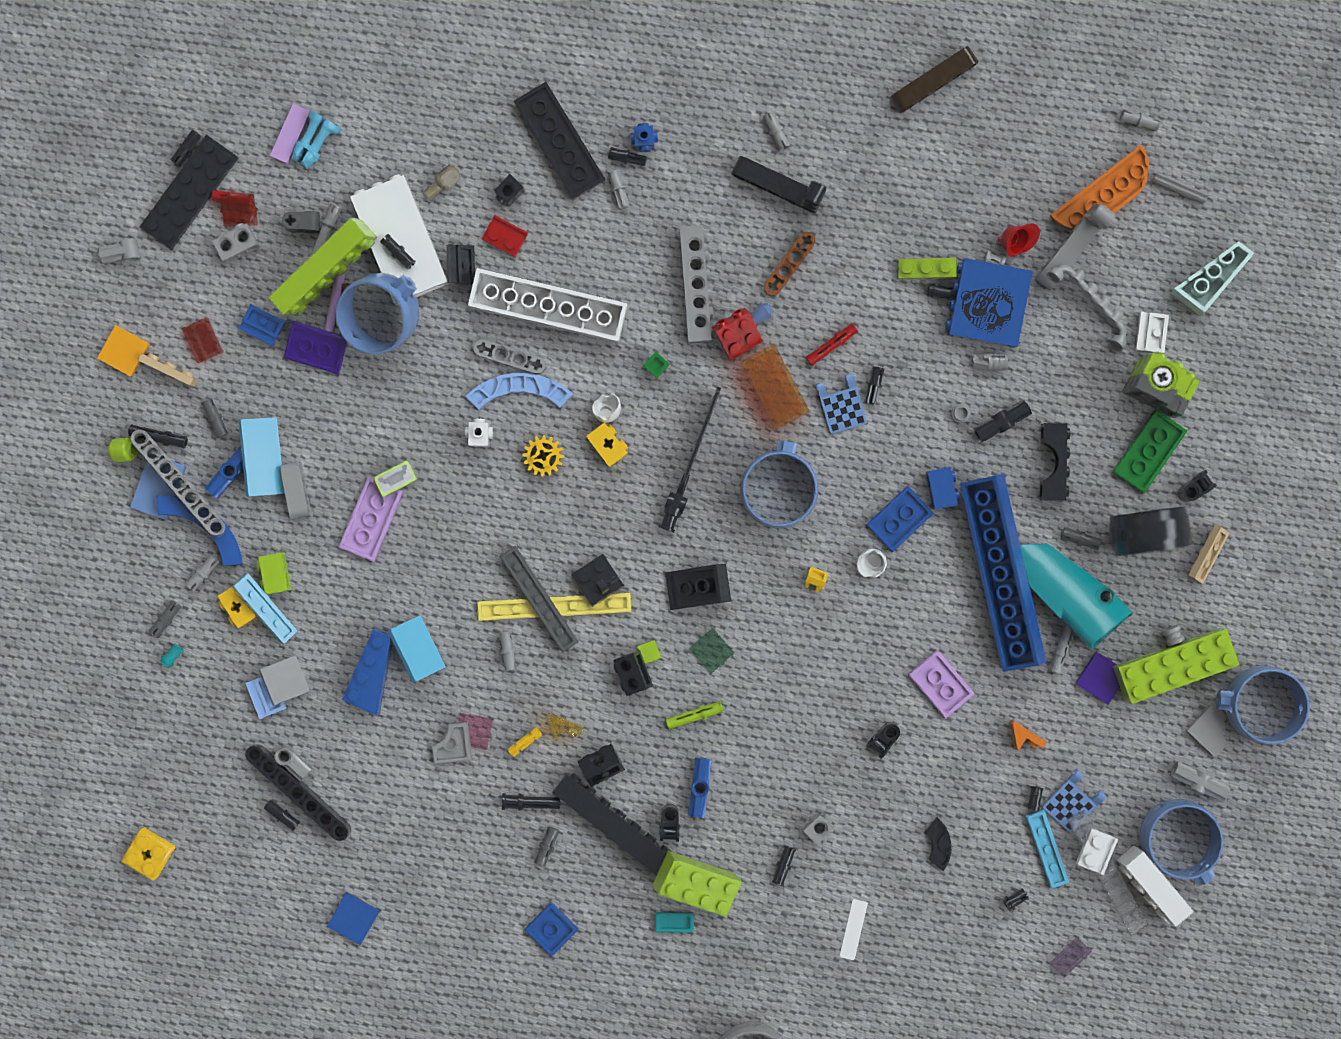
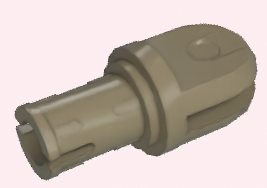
(443, 181)

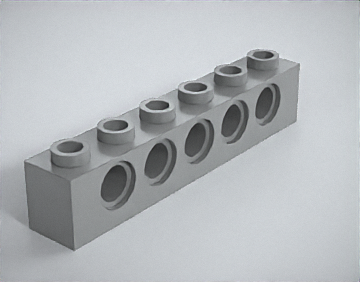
(687, 236)

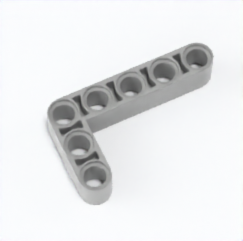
(1096, 218)

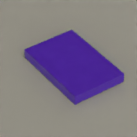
(315, 347)

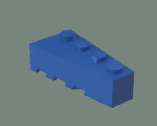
(370, 675)

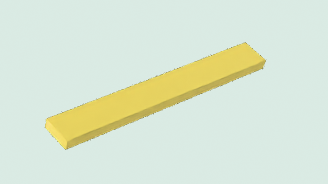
(566, 606)

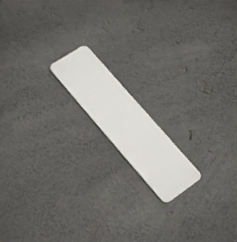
(853, 929)

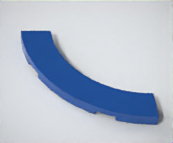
(226, 543)

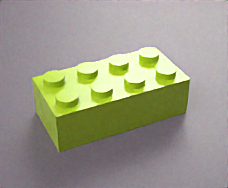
(697, 883)

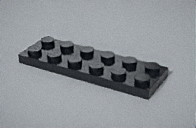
(559, 140)
(189, 192)

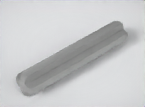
(1180, 188)

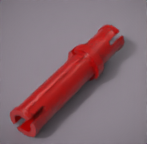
(850, 331)

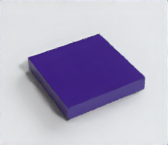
(1099, 678)

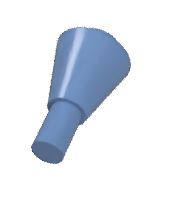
(762, 313)

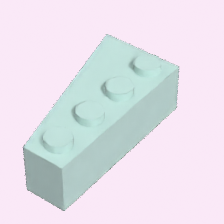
(1207, 284)

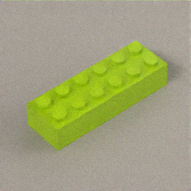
(323, 267)
(1176, 665)

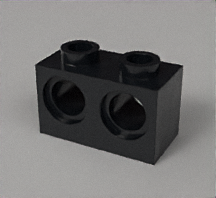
(637, 671)

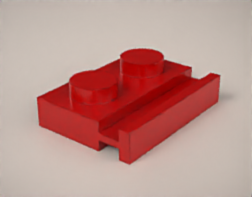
(505, 236)

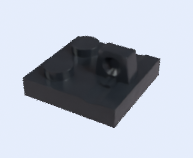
(597, 580)

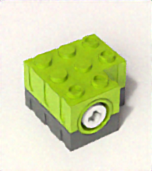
(1161, 384)

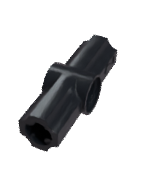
(1002, 421)

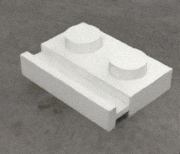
(1151, 332)
(1096, 851)

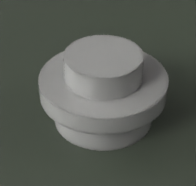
(960, 413)

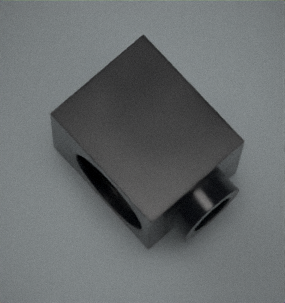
(509, 182)

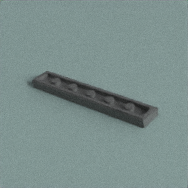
(539, 599)

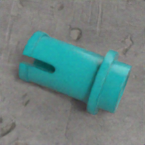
(173, 653)

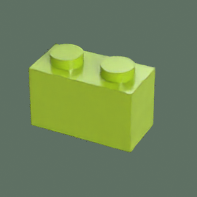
(274, 573)

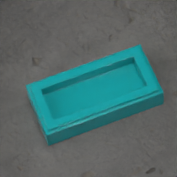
(674, 922)

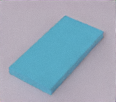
(261, 456)

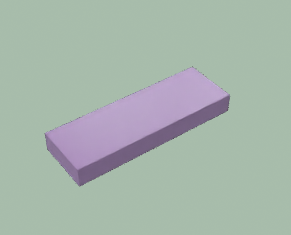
(290, 133)

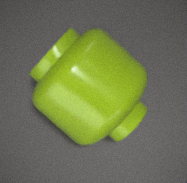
(122, 450)

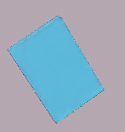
(416, 649)

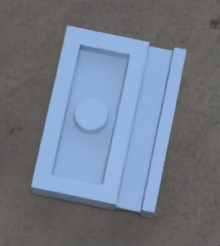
(261, 699)

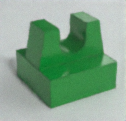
(656, 365)

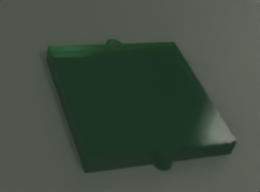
(711, 650)

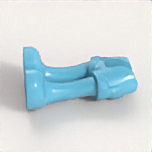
(304, 145)

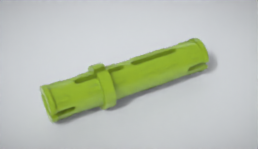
(695, 715)

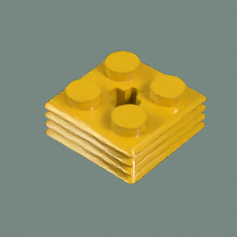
(160, 851)

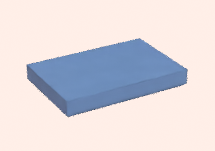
(152, 486)

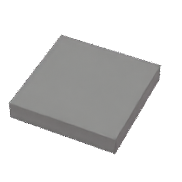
(284, 680)

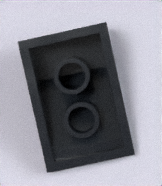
(698, 586)

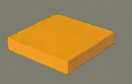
(123, 350)

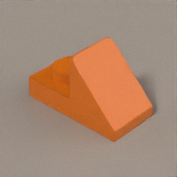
(1020, 734)

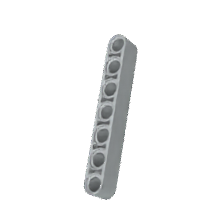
(174, 475)

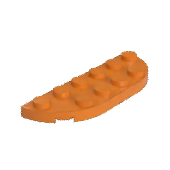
(1112, 189)

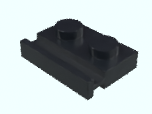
(460, 264)

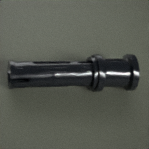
(520, 801)

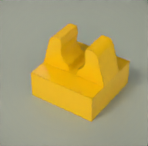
(816, 577)

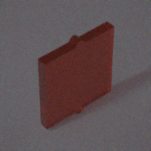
(238, 209)

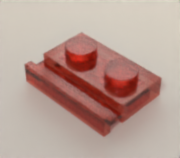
(202, 340)

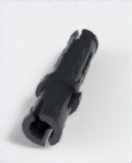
(166, 438)

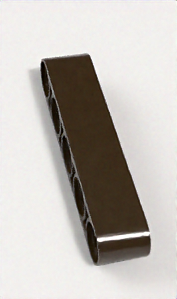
(934, 79)

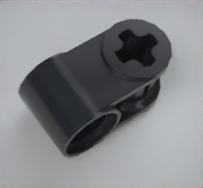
(1199, 485)
(883, 740)
(669, 826)

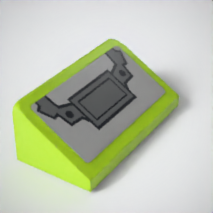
(394, 479)

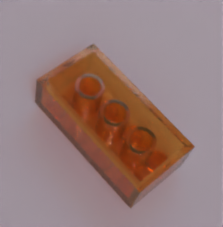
(774, 387)

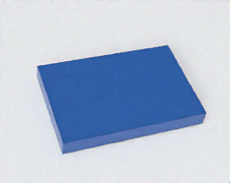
(899, 518)

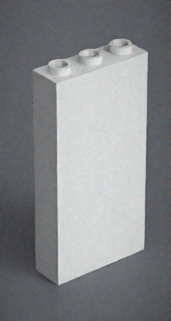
(393, 211)

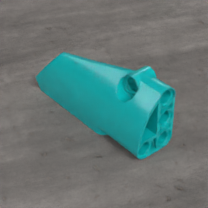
(1073, 594)

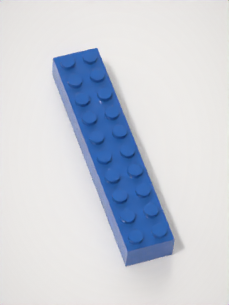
(1003, 573)

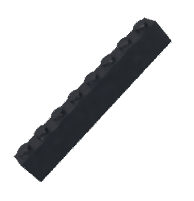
(611, 822)

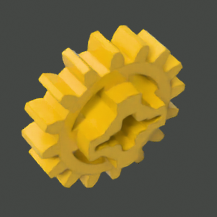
(540, 447)

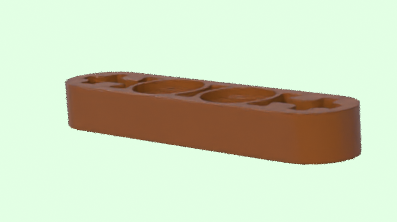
(791, 265)

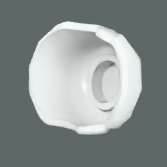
(607, 408)
(871, 563)

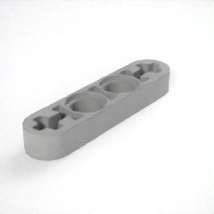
(510, 354)

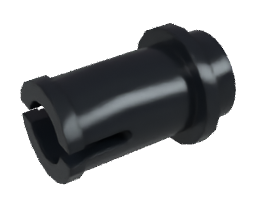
(939, 291)
(1035, 800)
(1015, 899)

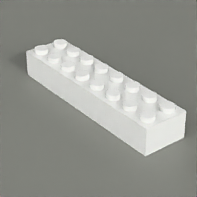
(547, 305)

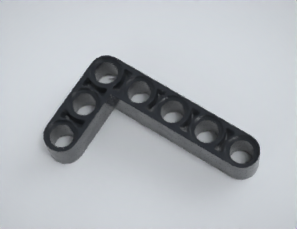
(780, 185)

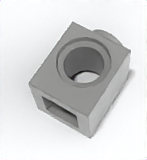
(816, 836)

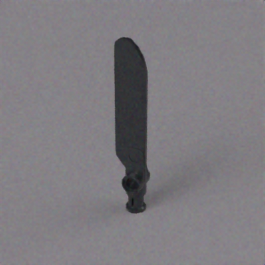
(676, 501)

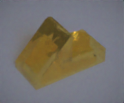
(558, 723)

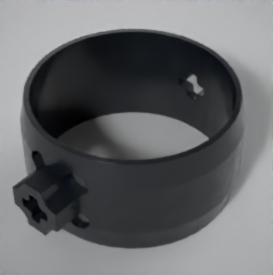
(1150, 531)

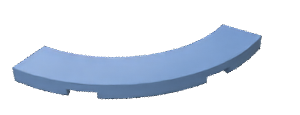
(518, 383)

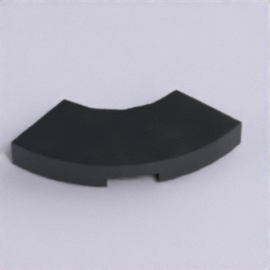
(940, 842)

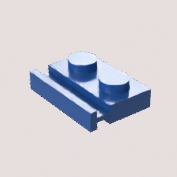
(262, 325)

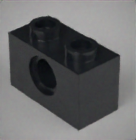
(596, 774)

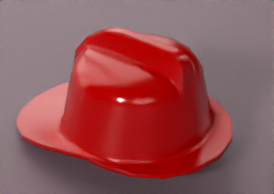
(1019, 238)

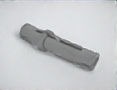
(327, 227)
(1062, 649)

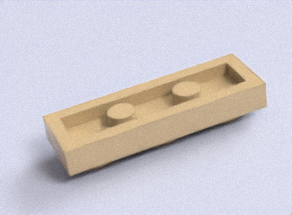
(168, 368)
(1208, 554)

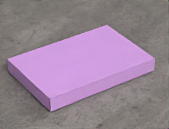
(941, 684)

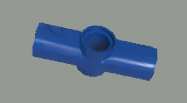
(221, 481)
(699, 799)

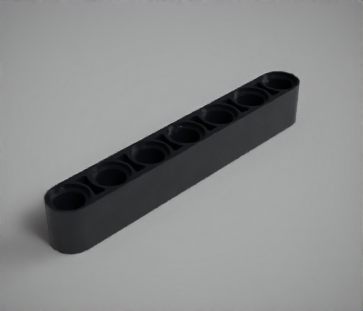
(308, 794)

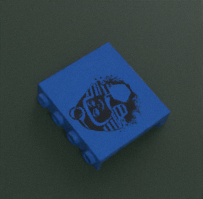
(989, 302)

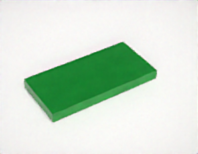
(1149, 451)

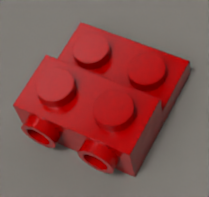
(737, 333)

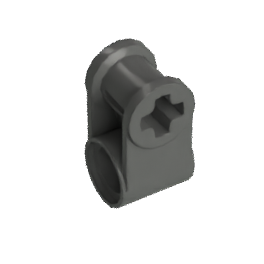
(304, 222)

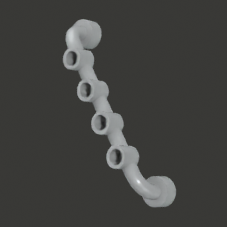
(1089, 290)

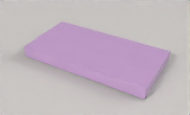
(370, 521)

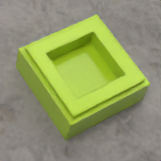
(649, 651)

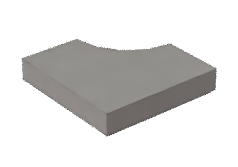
(1208, 730)
(454, 746)

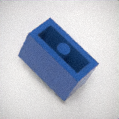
(942, 488)

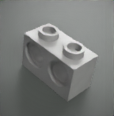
(237, 248)

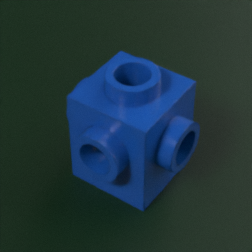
(646, 144)

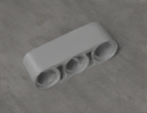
(295, 490)

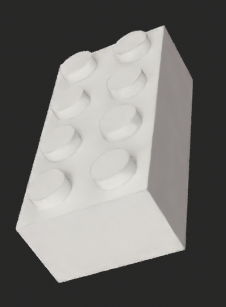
(1154, 885)

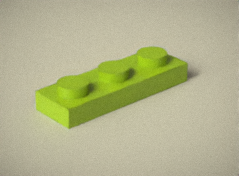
(927, 268)

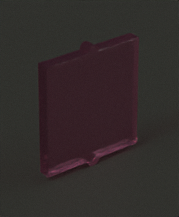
(478, 729)

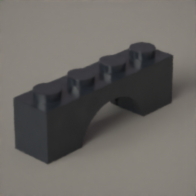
(1055, 438)

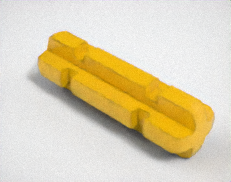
(524, 742)

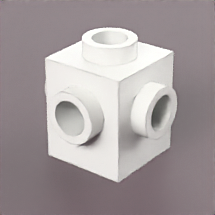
(482, 440)

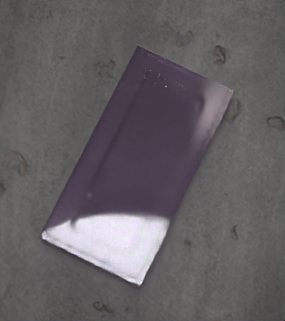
(1070, 957)

